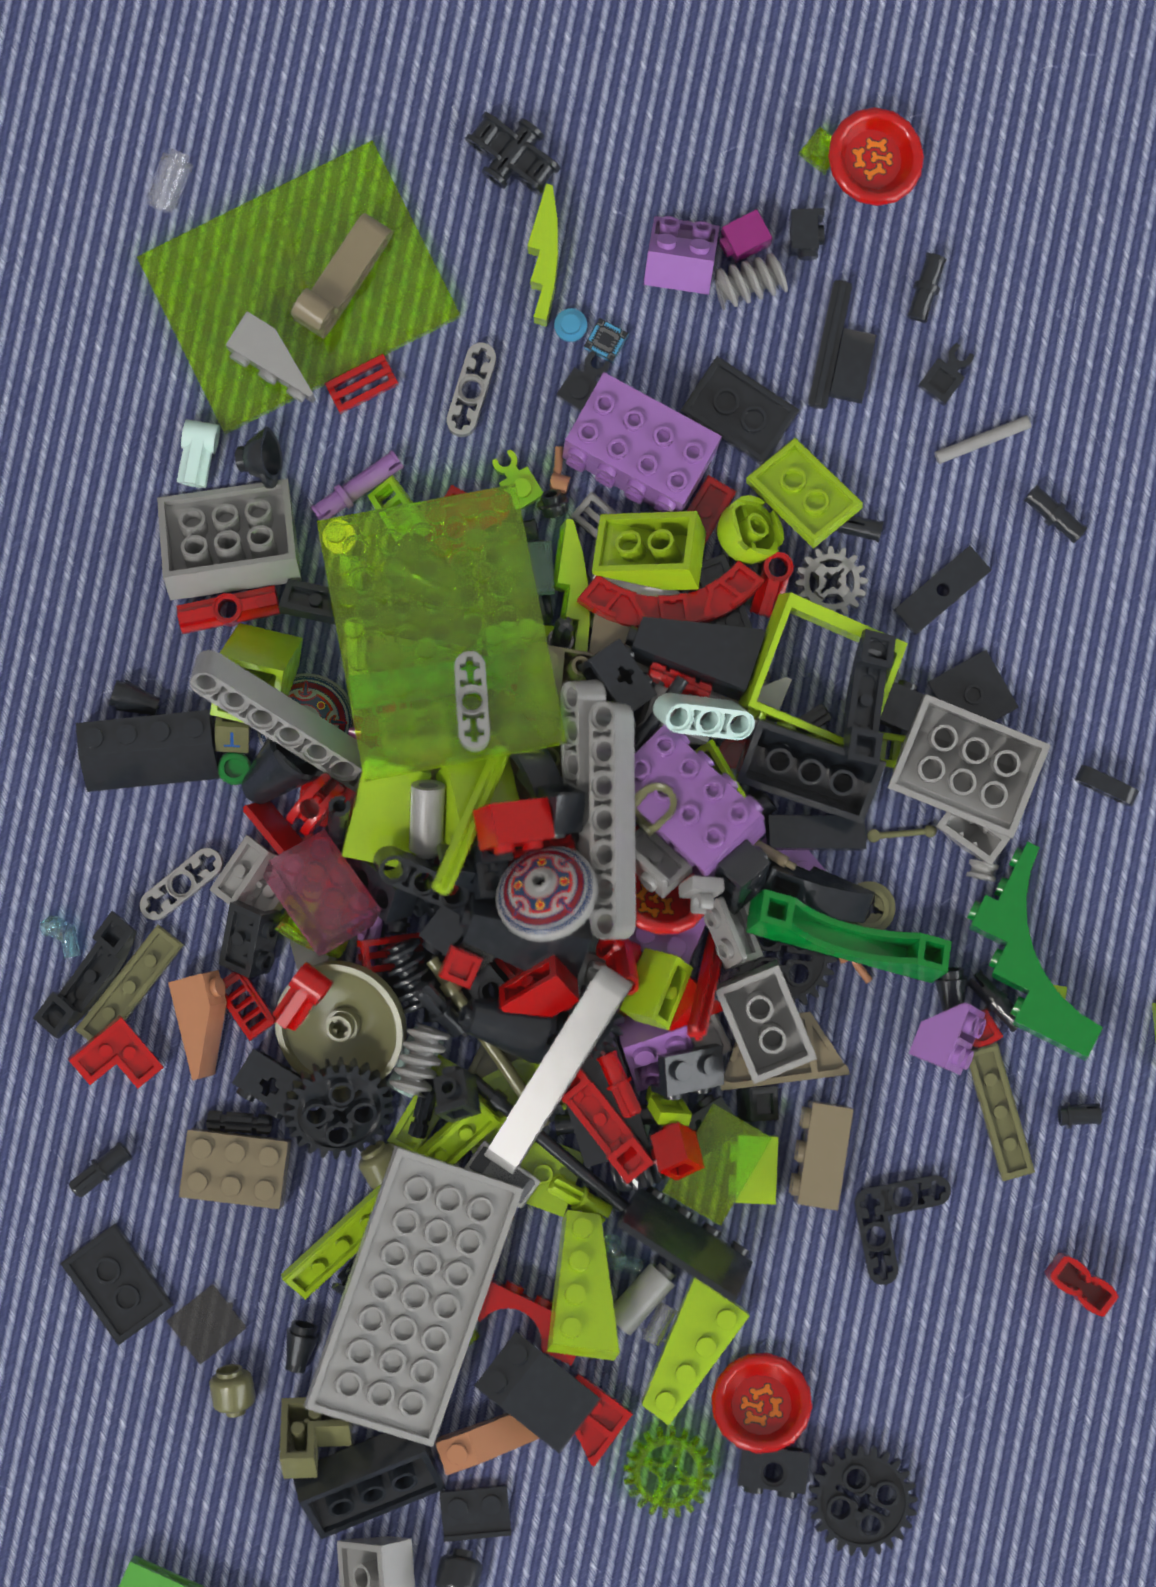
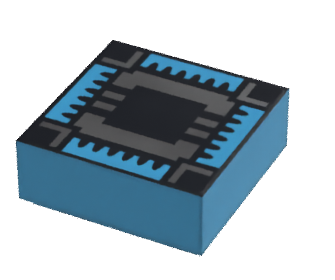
(606, 340)

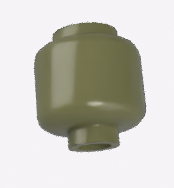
(375, 1162)
(232, 1390)

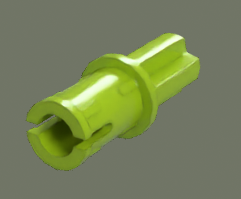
(579, 1197)

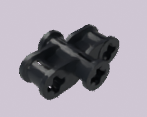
(512, 153)

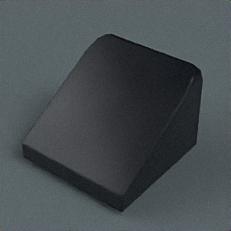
(757, 1103)

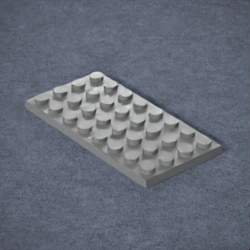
(413, 1297)

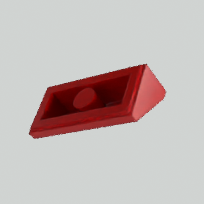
(272, 826)

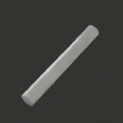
(982, 439)

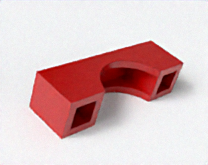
(539, 1310)

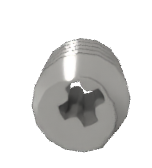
(749, 280)
(420, 1060)

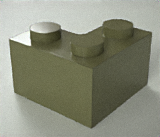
(303, 1433)

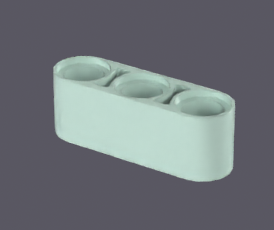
(691, 709)

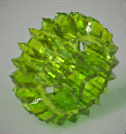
(683, 1478)

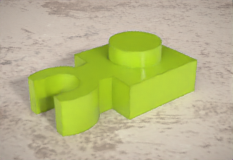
(526, 485)
(667, 1110)

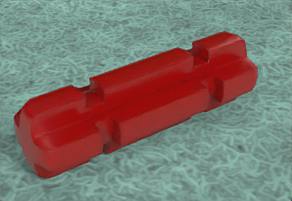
(659, 673)

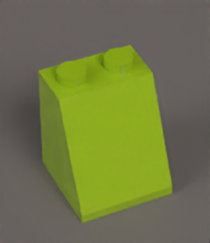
(266, 655)
(459, 786)

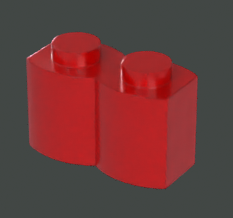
(1086, 1288)

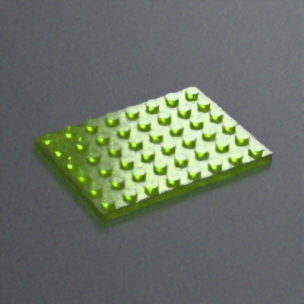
(268, 255)
(415, 594)

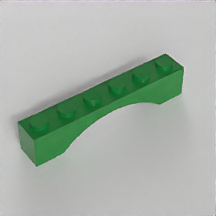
(796, 924)

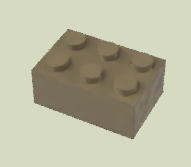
(821, 1154)
(235, 1168)

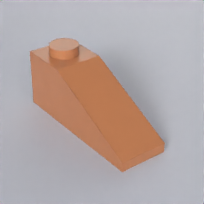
(200, 1015)
(481, 1442)

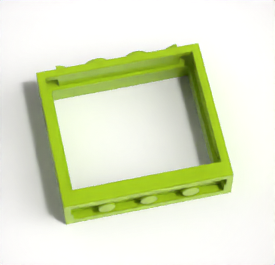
(823, 617)

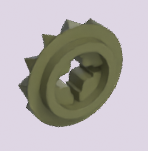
(884, 902)

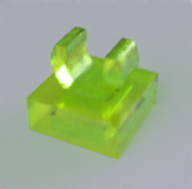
(817, 150)

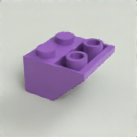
(681, 255)
(948, 1037)
(643, 1045)

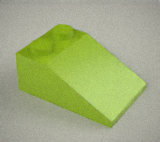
(651, 549)

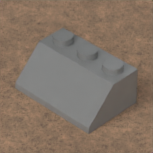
(376, 1562)

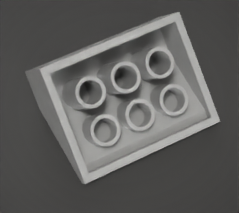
(228, 540)
(968, 765)

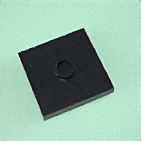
(975, 688)

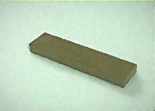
(132, 982)
(1000, 1113)

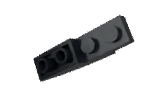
(821, 891)

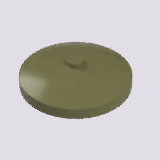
(353, 1020)

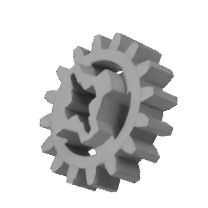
(819, 571)

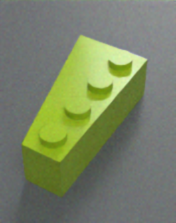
(582, 1296)
(693, 1345)

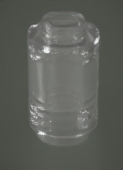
(169, 181)

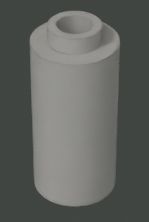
(426, 817)
(642, 1297)

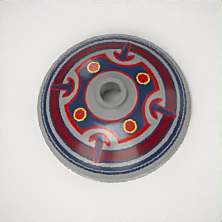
(322, 698)
(556, 905)

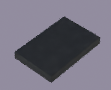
(740, 410)
(117, 1284)

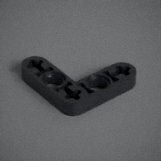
(887, 1207)

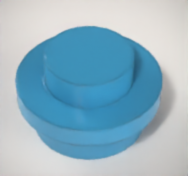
(570, 325)

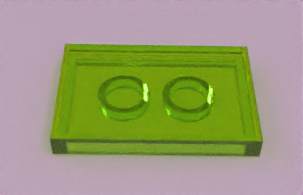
(729, 1156)

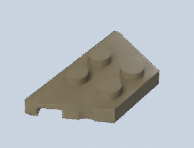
(826, 1065)

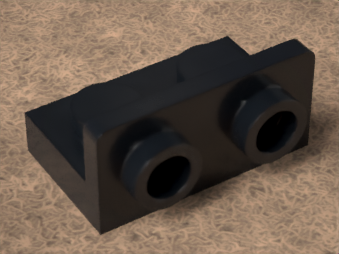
(249, 939)

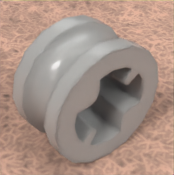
(982, 870)

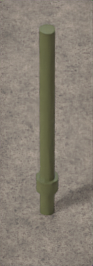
(454, 991)

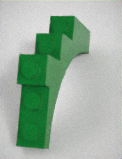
(1044, 1009)

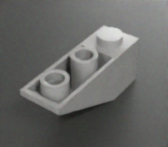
(261, 346)

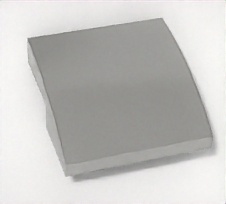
(244, 879)

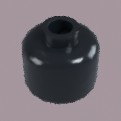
(458, 1570)

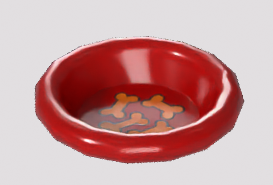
(876, 156)
(664, 914)
(761, 1402)

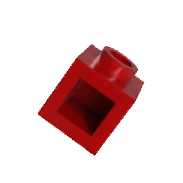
(676, 1151)

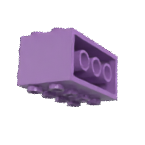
(640, 446)
(709, 811)

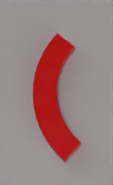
(700, 606)

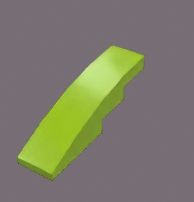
(544, 244)
(572, 580)

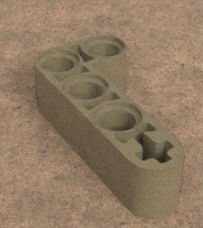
(326, 301)

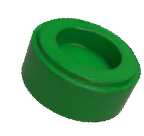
(233, 768)

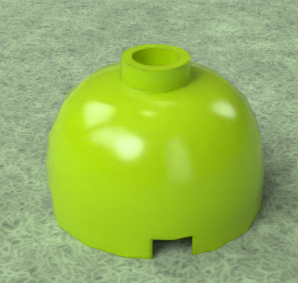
(749, 530)

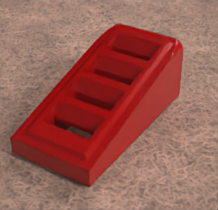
(259, 1028)

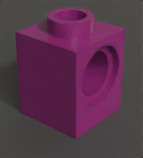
(745, 236)

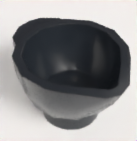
(261, 457)

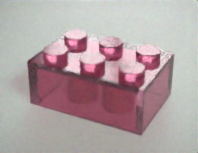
(321, 893)

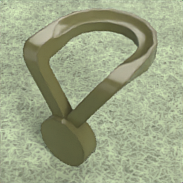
(648, 828)

